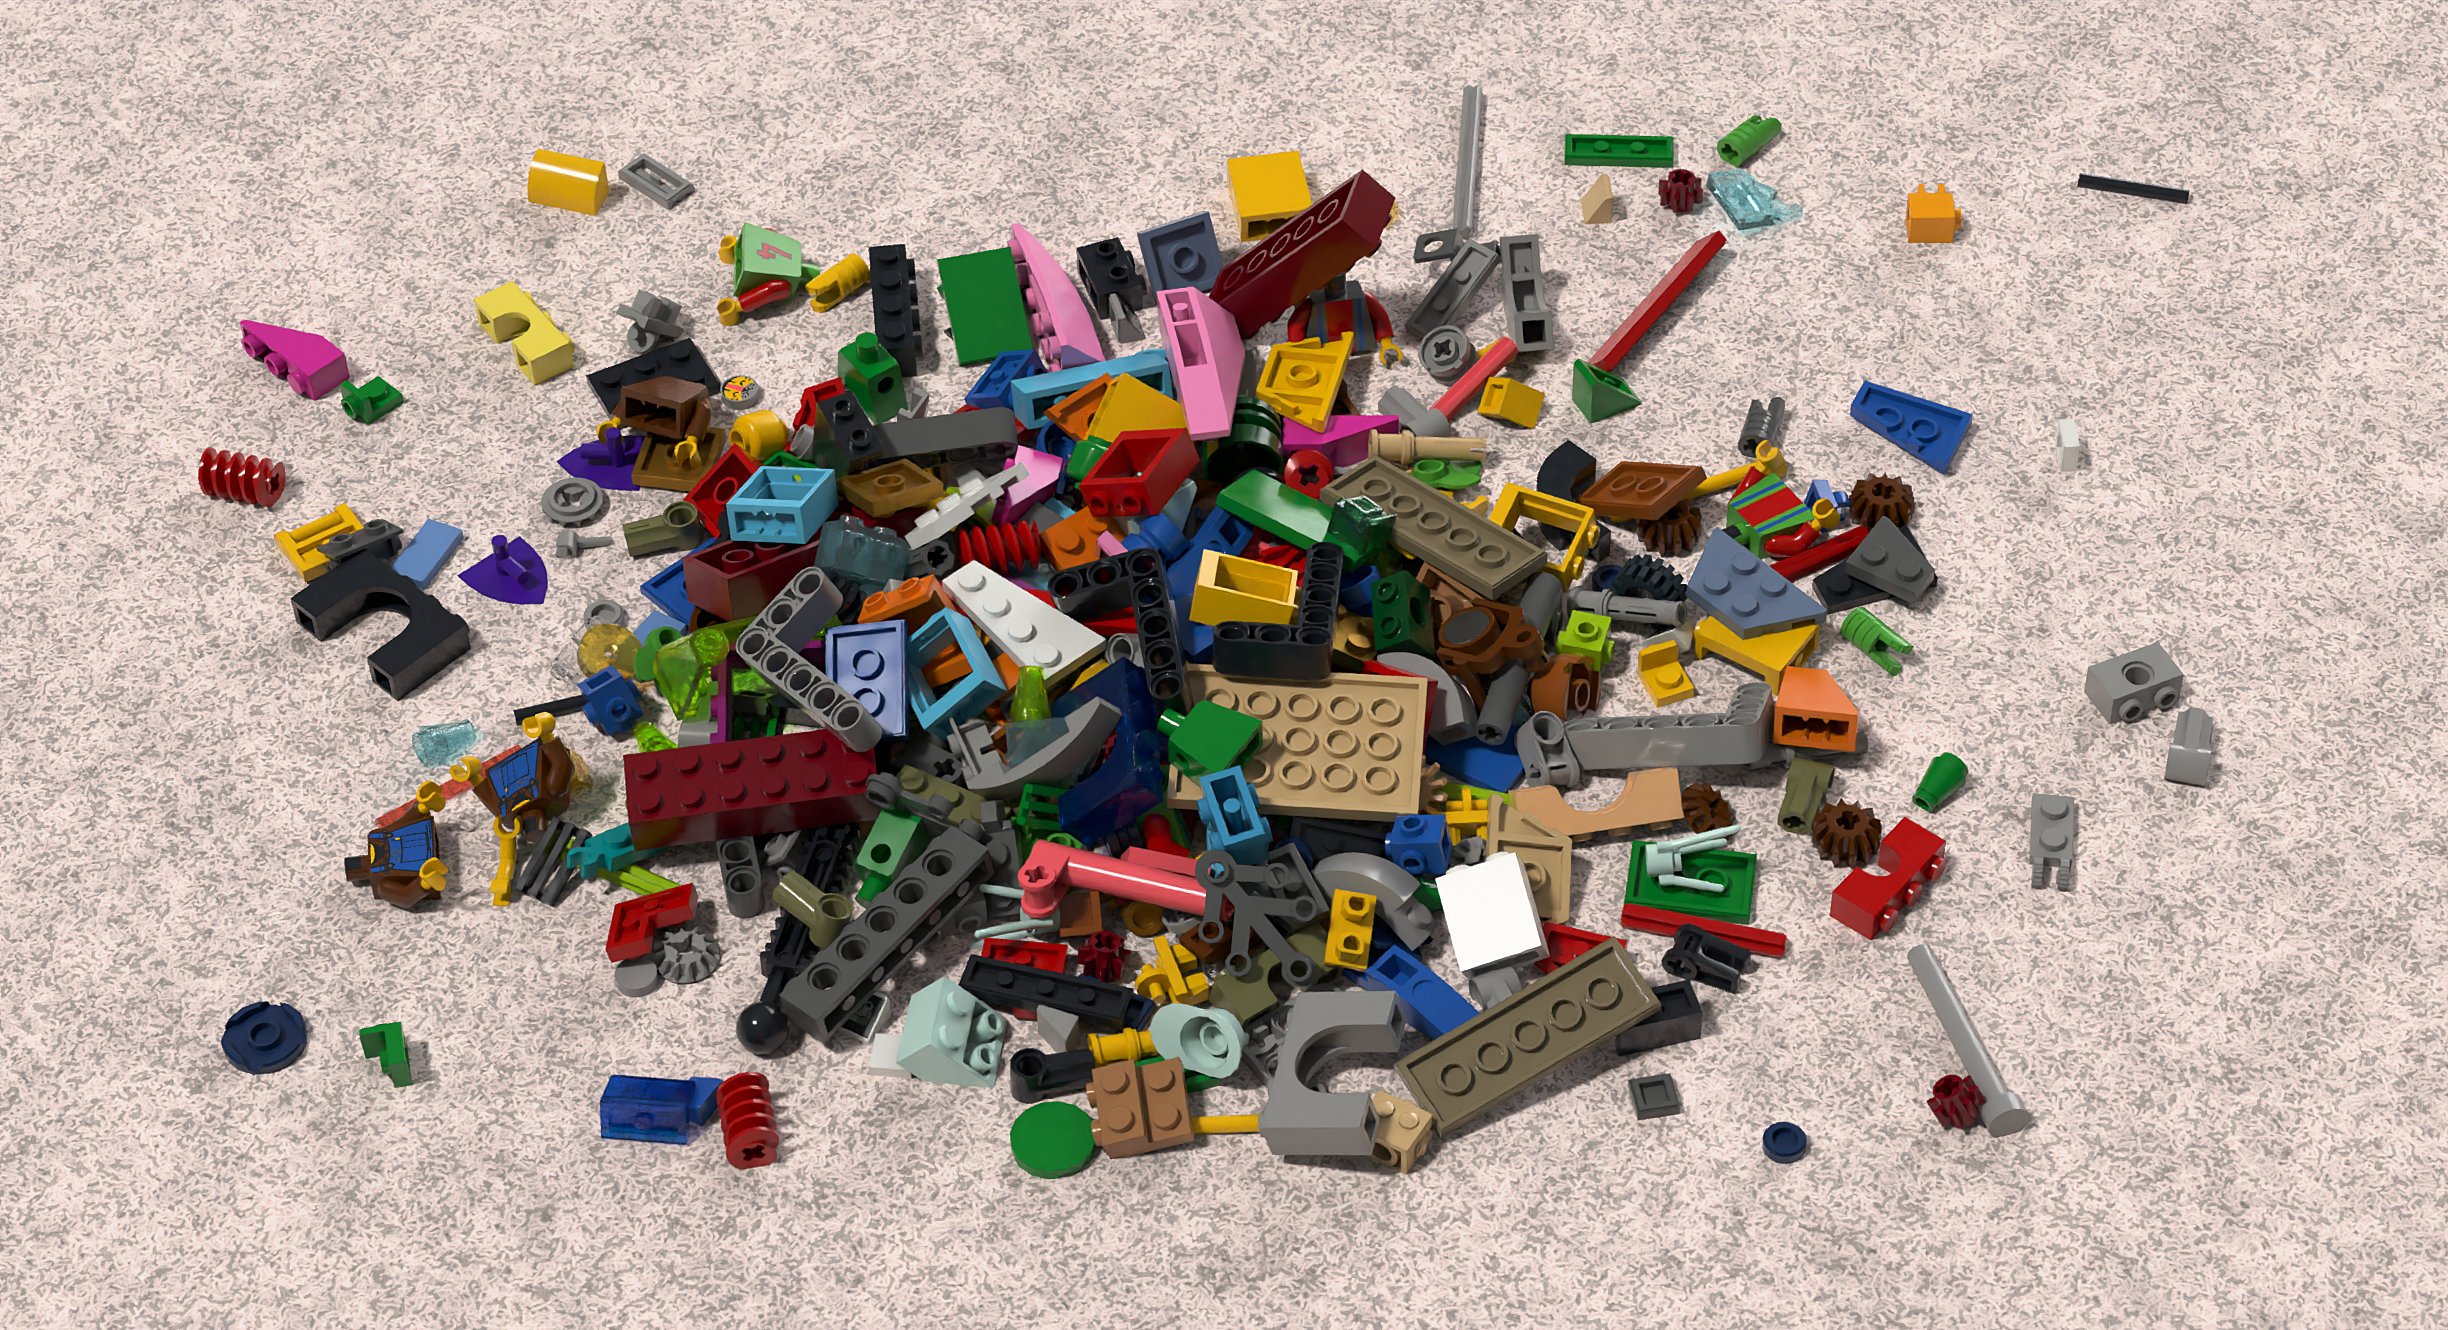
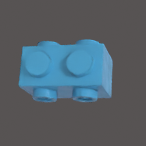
(1233, 816)

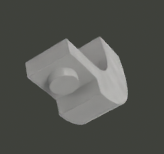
(1523, 295)
(1453, 710)
(1382, 879)

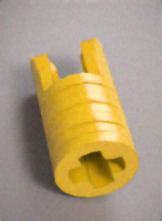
(838, 282)

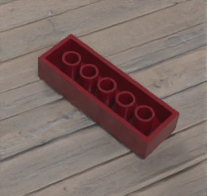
(1304, 254)
(745, 576)
(746, 788)

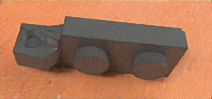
(1006, 857)

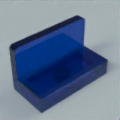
(646, 1109)

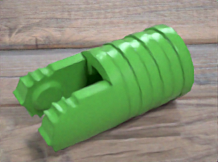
(1747, 139)
(1873, 638)

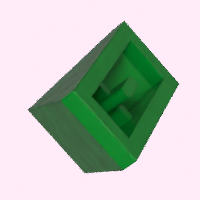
(1600, 392)

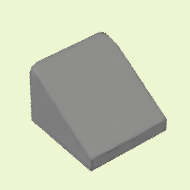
(1058, 1028)

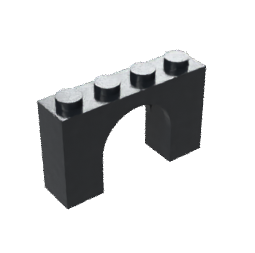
(371, 585)

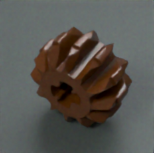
(1880, 498)
(1672, 531)
(1846, 833)

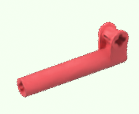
(1057, 867)

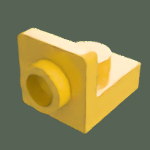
(1663, 674)

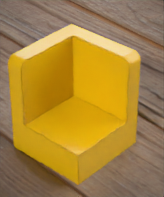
(1511, 401)

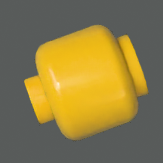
(759, 434)

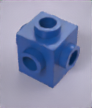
(610, 700)
(1420, 844)

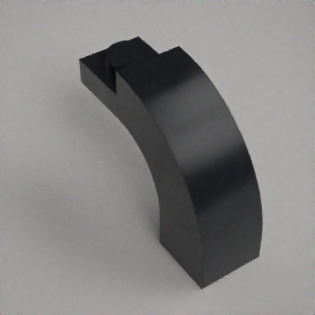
(1566, 476)

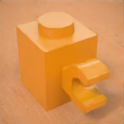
(1931, 216)

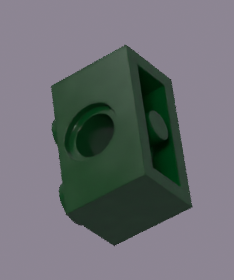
(1402, 615)

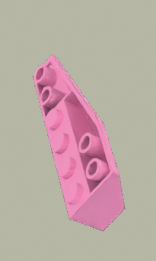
(1057, 305)
(1203, 359)

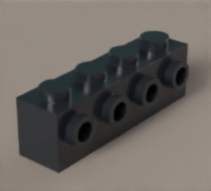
(892, 305)

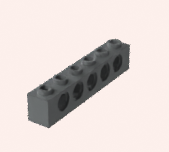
(935, 885)

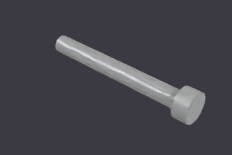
(2002, 1111)

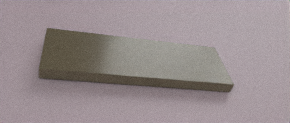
(1441, 528)
(1527, 1036)

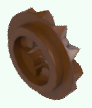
(1700, 804)

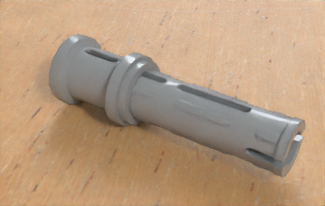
(1624, 608)

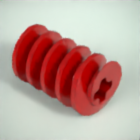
(1306, 458)
(240, 477)
(999, 547)
(747, 1120)

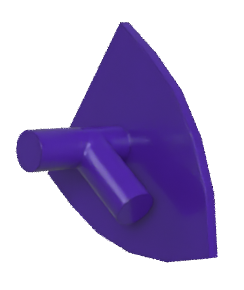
(606, 464)
(510, 573)

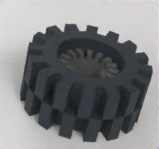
(1649, 580)

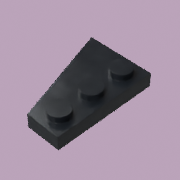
(1843, 592)

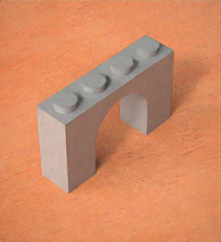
(1317, 1031)

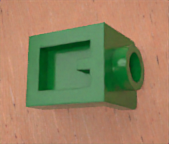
(370, 400)
(391, 1046)

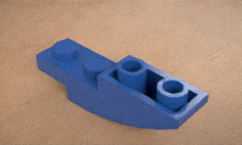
(1219, 533)
(1424, 996)

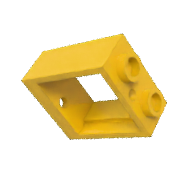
(1525, 502)
(1244, 591)

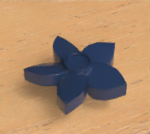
(1063, 480)

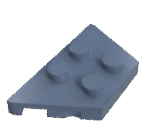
(1747, 592)

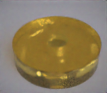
(611, 639)

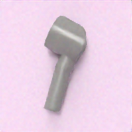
(569, 542)

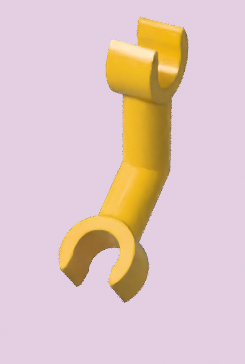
(503, 883)

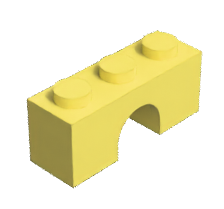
(539, 346)

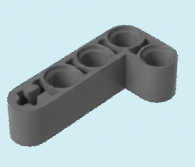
(948, 438)

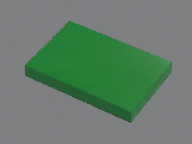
(984, 305)
(1716, 866)

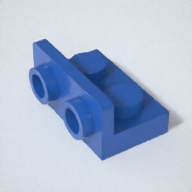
(995, 386)

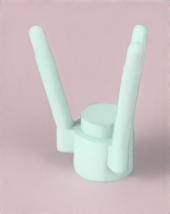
(1665, 857)
(1026, 927)

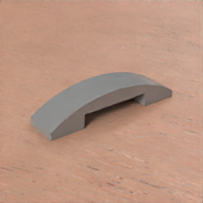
(1088, 731)

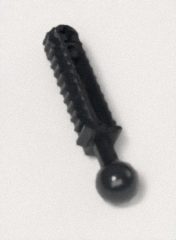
(828, 854)

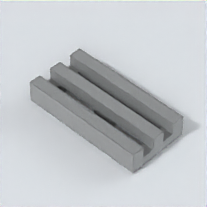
(651, 184)

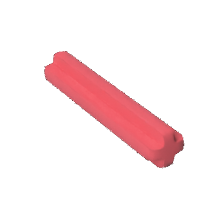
(1476, 377)

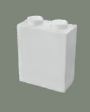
(1492, 915)

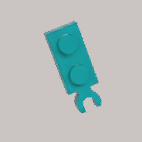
(608, 850)

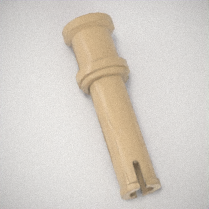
(1406, 447)

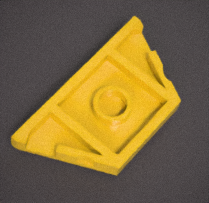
(1305, 379)

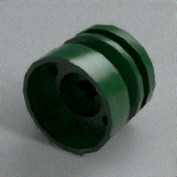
(1252, 443)

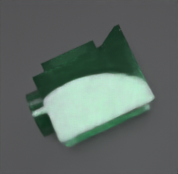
(1360, 521)

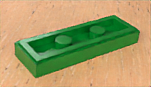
(1619, 150)

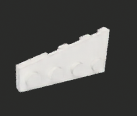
(1022, 623)

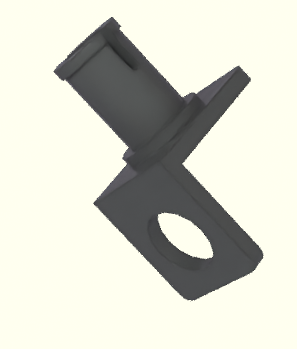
(1451, 246)

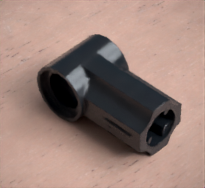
(1037, 1074)

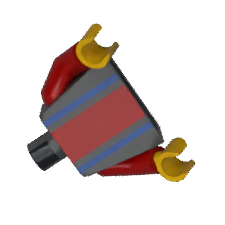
(1342, 309)

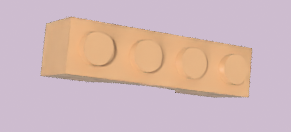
(1647, 798)

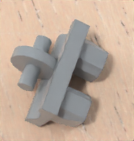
(652, 317)

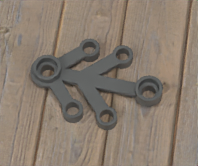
(886, 793)
(1251, 912)

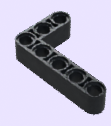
(1138, 581)
(1286, 649)

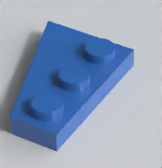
(1913, 423)

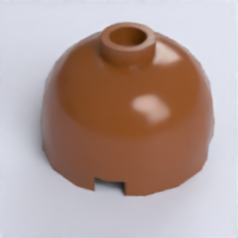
(1565, 686)

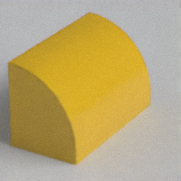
(567, 182)

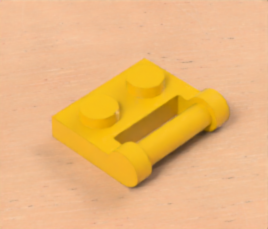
(301, 542)

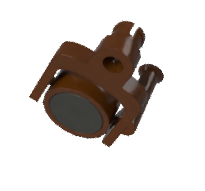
(1476, 644)

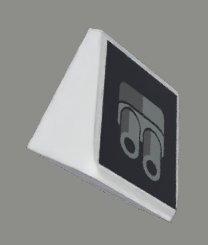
(1682, 635)
(868, 1019)

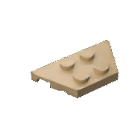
(1541, 849)

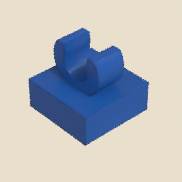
(1821, 489)

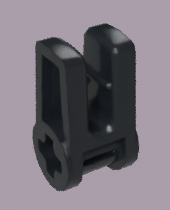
(1706, 959)

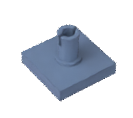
(1181, 253)

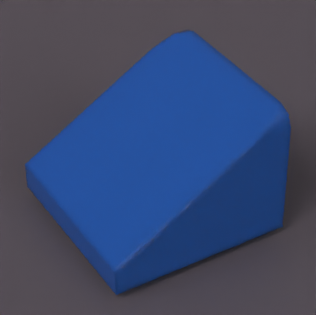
(704, 1099)

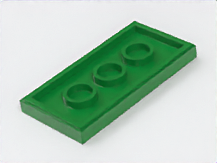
(1286, 514)

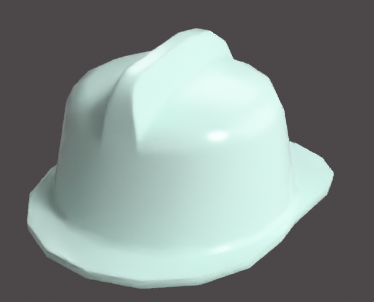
(1202, 1038)

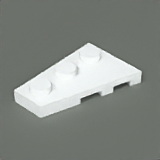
(958, 508)

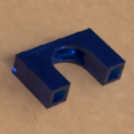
(1131, 775)

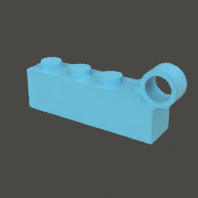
(1041, 392)

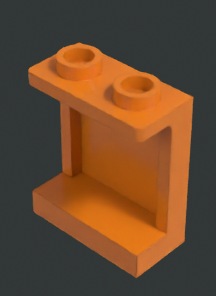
(915, 603)

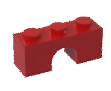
(1874, 902)

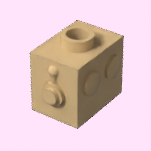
(1401, 1132)

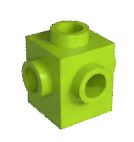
(1594, 644)

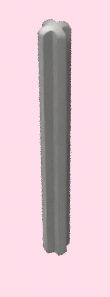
(1467, 160)

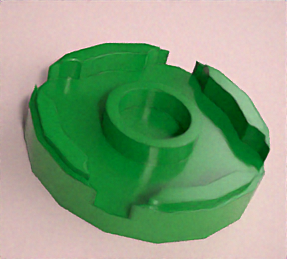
(1052, 1140)

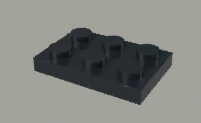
(676, 360)

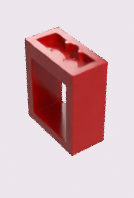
(1161, 455)

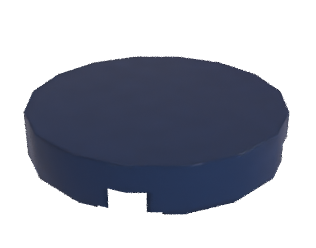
(266, 1049)

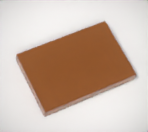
(1641, 489)

